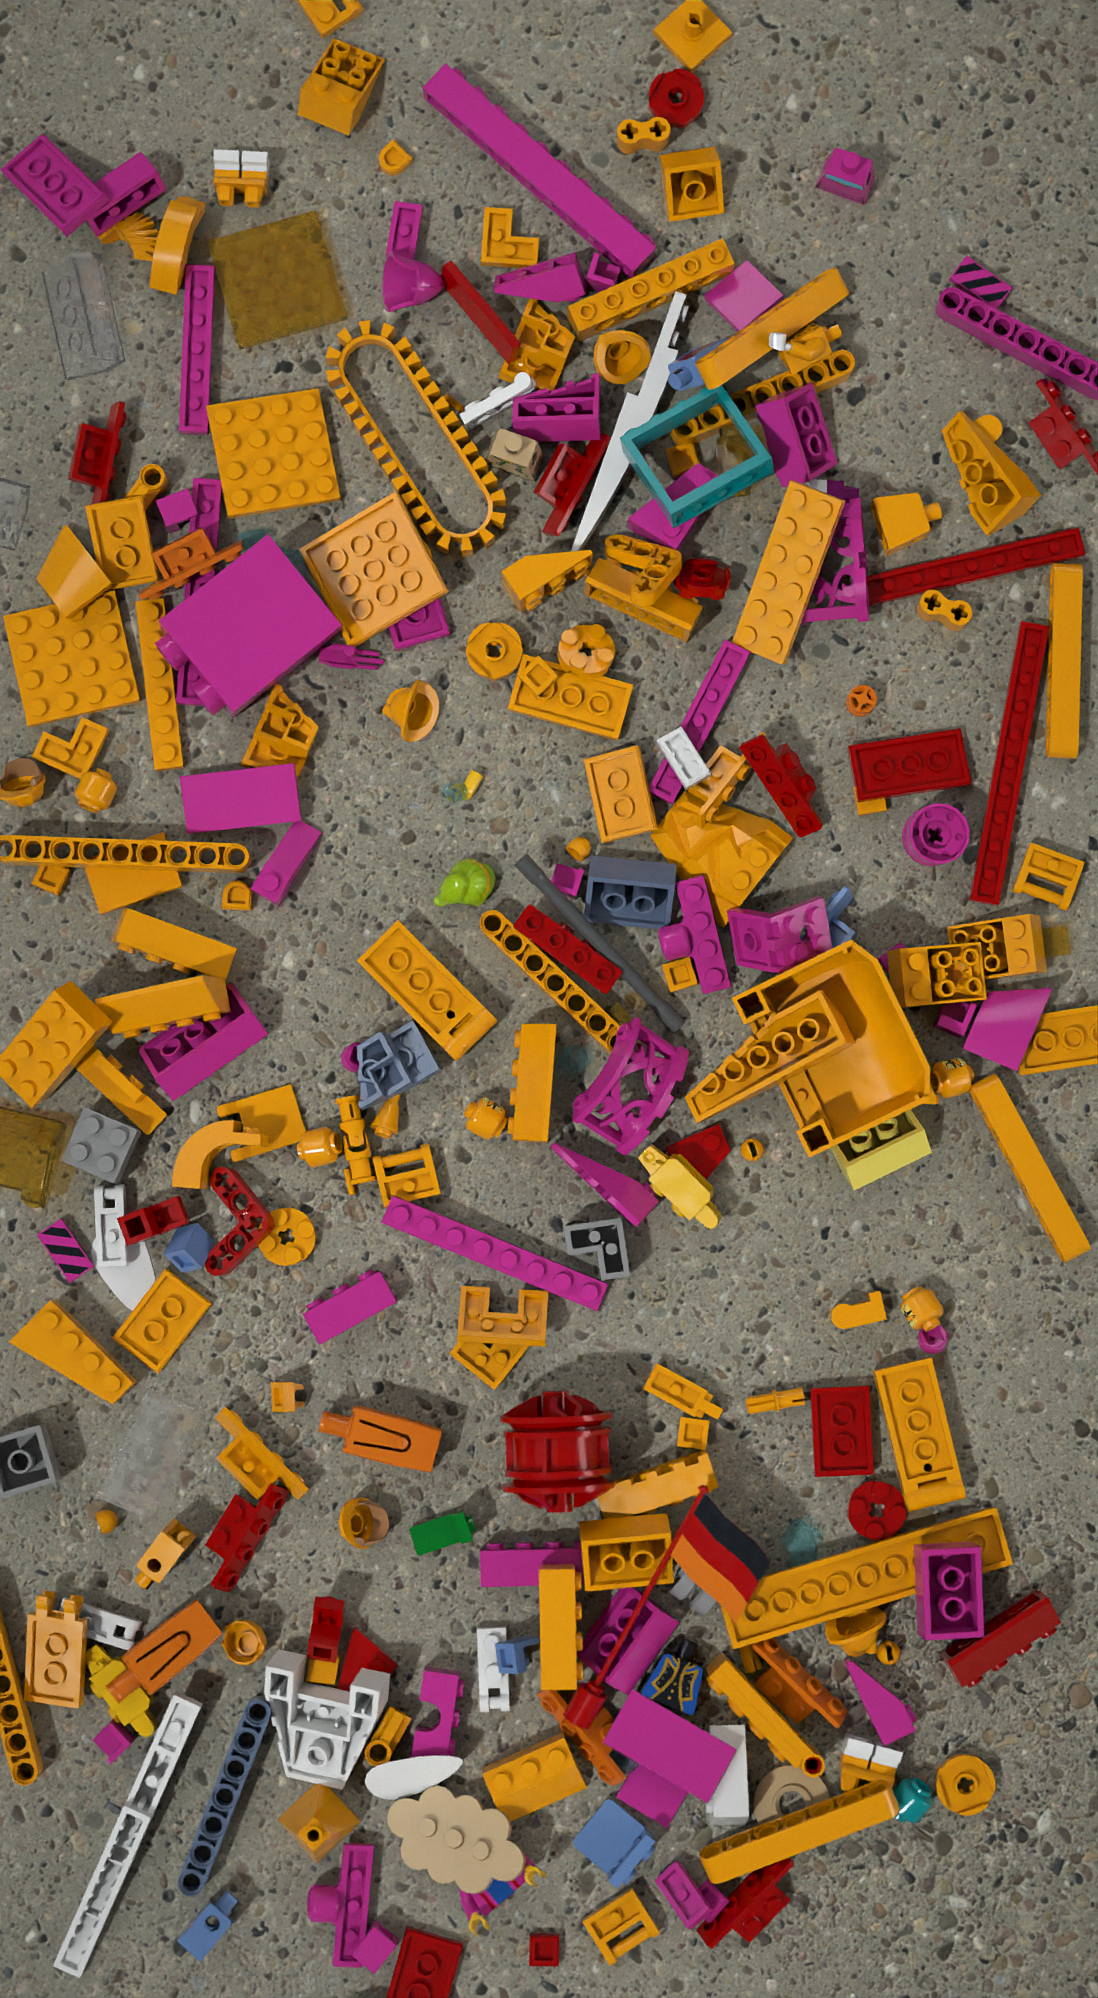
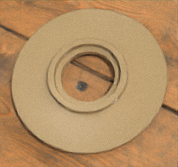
(780, 1781)

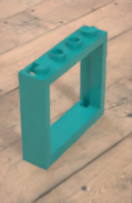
(717, 488)

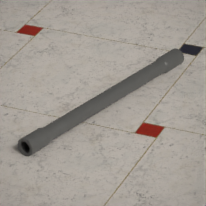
(537, 877)

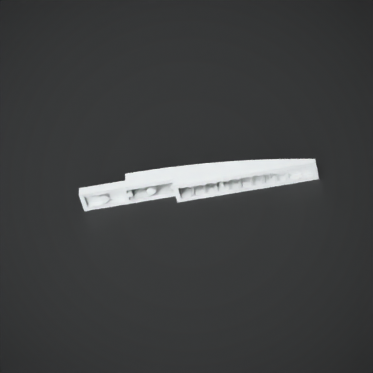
(634, 413)
(127, 1834)

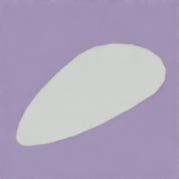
(129, 1281)
(410, 1776)

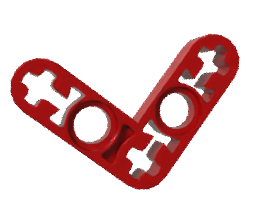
(246, 1219)

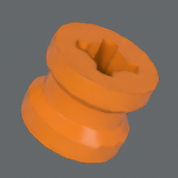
(863, 695)

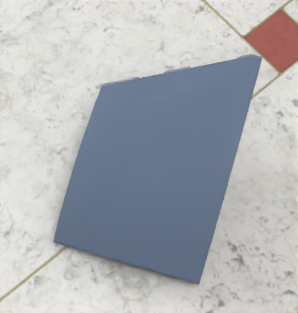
(394, 1064)

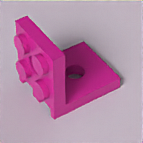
(773, 939)

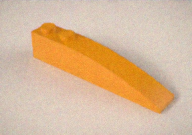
(775, 1053)

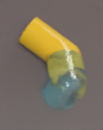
(462, 791)

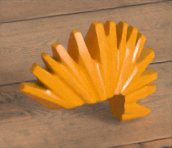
(136, 232)

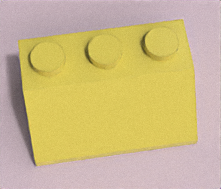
(882, 1149)

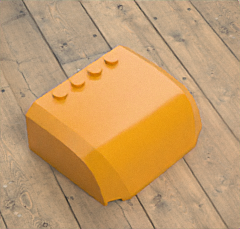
(868, 1080)

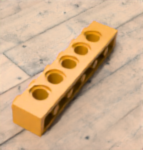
(650, 290)

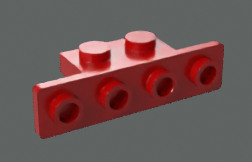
(1060, 431)
(95, 453)
(566, 480)
(785, 782)
(567, 949)
(241, 1532)
(750, 1905)

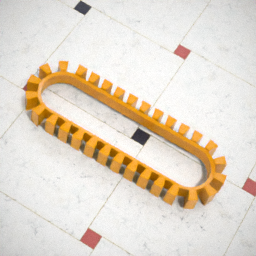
(383, 453)

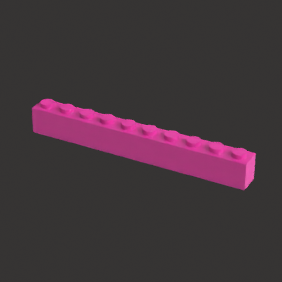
(539, 171)

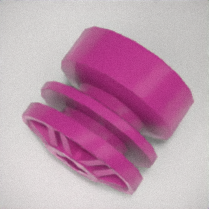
(951, 829)

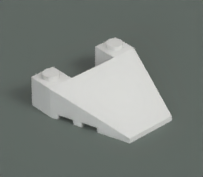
(321, 1725)

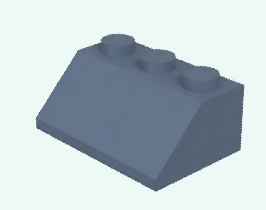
(629, 892)

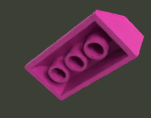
(194, 1052)

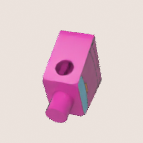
(847, 175)

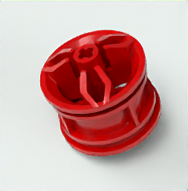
(557, 1451)

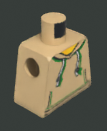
(515, 454)

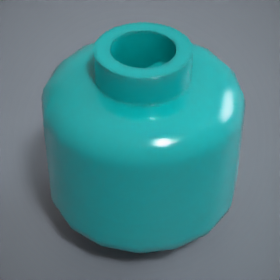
(914, 1799)

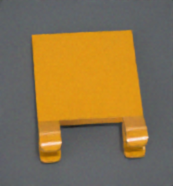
(273, 1113)

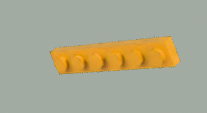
(159, 689)

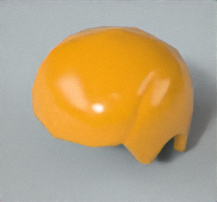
(244, 1642)

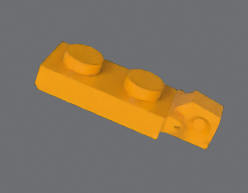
(681, 1393)

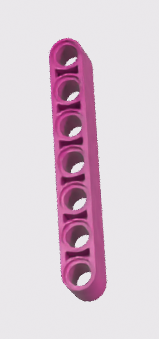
(1010, 344)

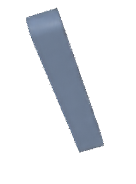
(219, 1808)

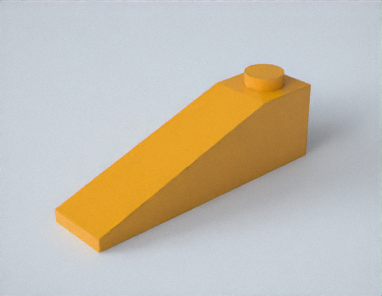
(993, 482)

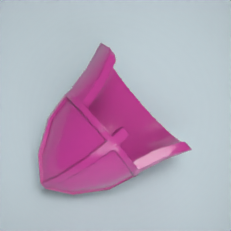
(408, 282)

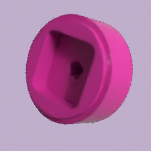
(349, 1058)
(933, 1340)

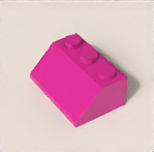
(796, 434)
(640, 1646)

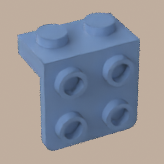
(615, 1842)

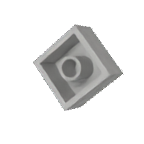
(101, 1145)
(27, 1461)

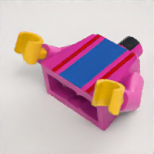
(493, 1896)

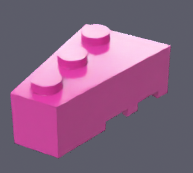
(560, 414)
(651, 522)

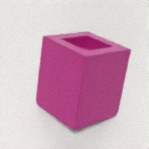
(601, 275)
(176, 509)
(568, 880)
(955, 1018)
(114, 1739)
(375, 1947)

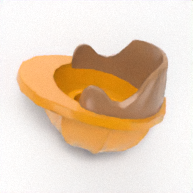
(21, 783)
(363, 1523)

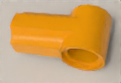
(149, 492)
(388, 1734)

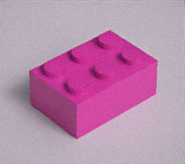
(949, 1590)

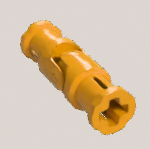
(353, 1126)

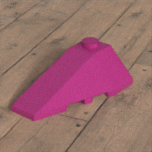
(620, 1191)

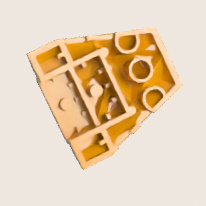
(728, 852)

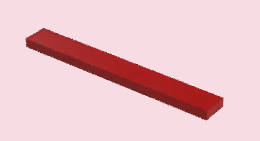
(975, 566)

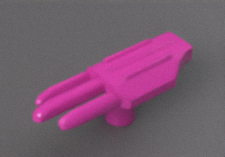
(346, 657)

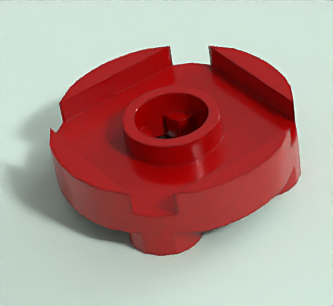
(675, 81)
(702, 579)
(893, 1512)

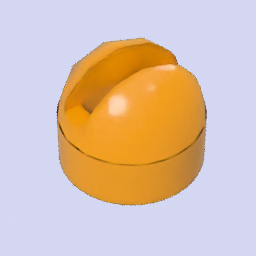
(579, 848)
(746, 1152)
(107, 1520)
(882, 1652)

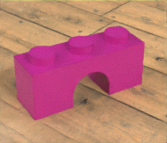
(441, 1689)

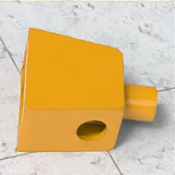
(902, 520)

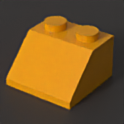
(692, 183)

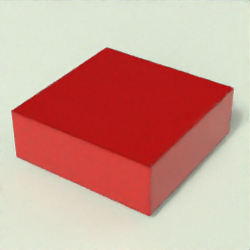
(544, 1949)

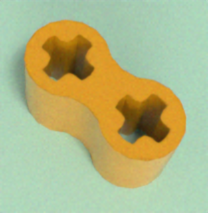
(643, 135)
(944, 610)

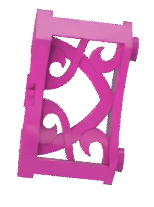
(858, 591)
(632, 1127)

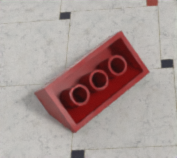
(1004, 1635)

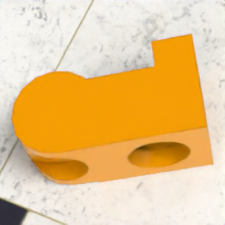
(858, 1314)

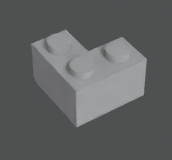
(606, 1239)

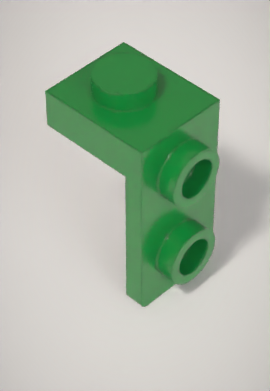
(443, 1532)

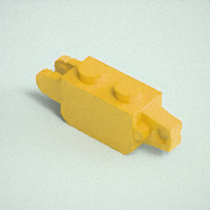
(681, 1186)
(130, 1710)

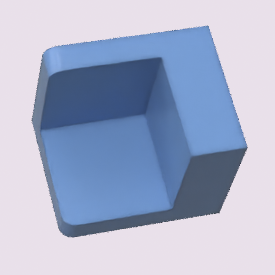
(189, 1247)
(513, 1654)

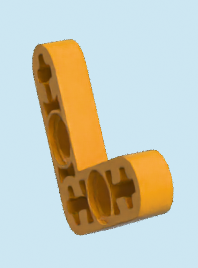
(628, 551)

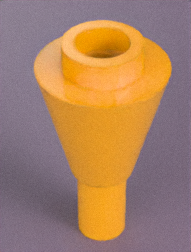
(387, 1119)

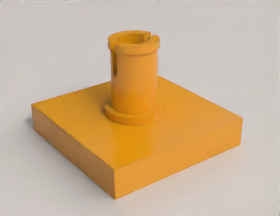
(692, 33)

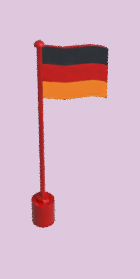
(715, 1558)

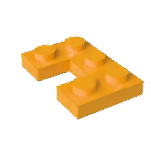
(482, 1326)

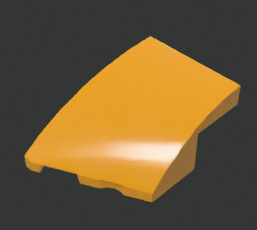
(542, 348)
(71, 575)
(281, 735)

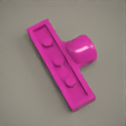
(696, 936)
(345, 1902)

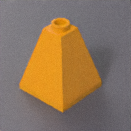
(318, 1821)

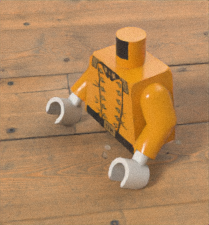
(805, 345)

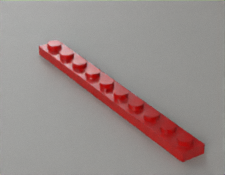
(1009, 763)

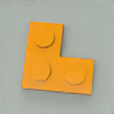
(501, 248)
(72, 757)
(488, 1363)

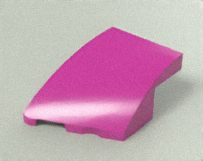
(1007, 1025)

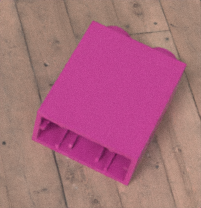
(246, 628)

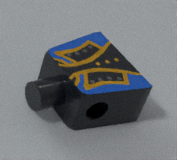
(675, 1678)

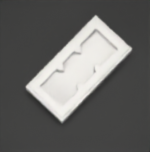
(683, 758)

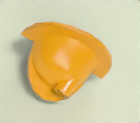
(621, 356)
(413, 710)
(857, 1631)

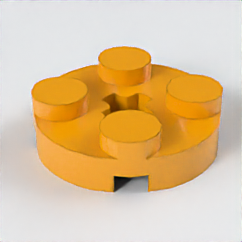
(494, 634)
(588, 637)
(302, 1230)
(955, 1798)

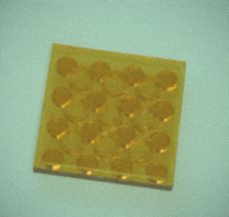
(277, 280)

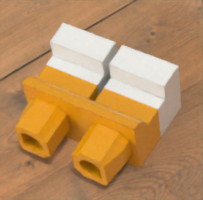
(228, 177)
(867, 1761)

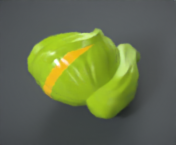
(467, 884)

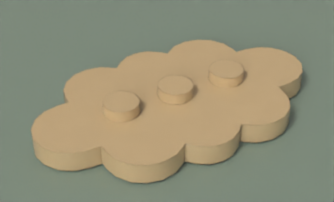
(456, 1839)

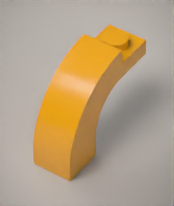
(174, 243)
(199, 1151)

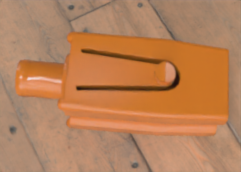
(384, 1437)
(165, 1651)

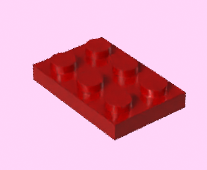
(841, 1431)

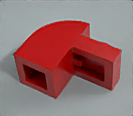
(153, 1220)
(326, 1629)

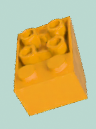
(339, 86)
(543, 574)
(1008, 945)
(937, 974)

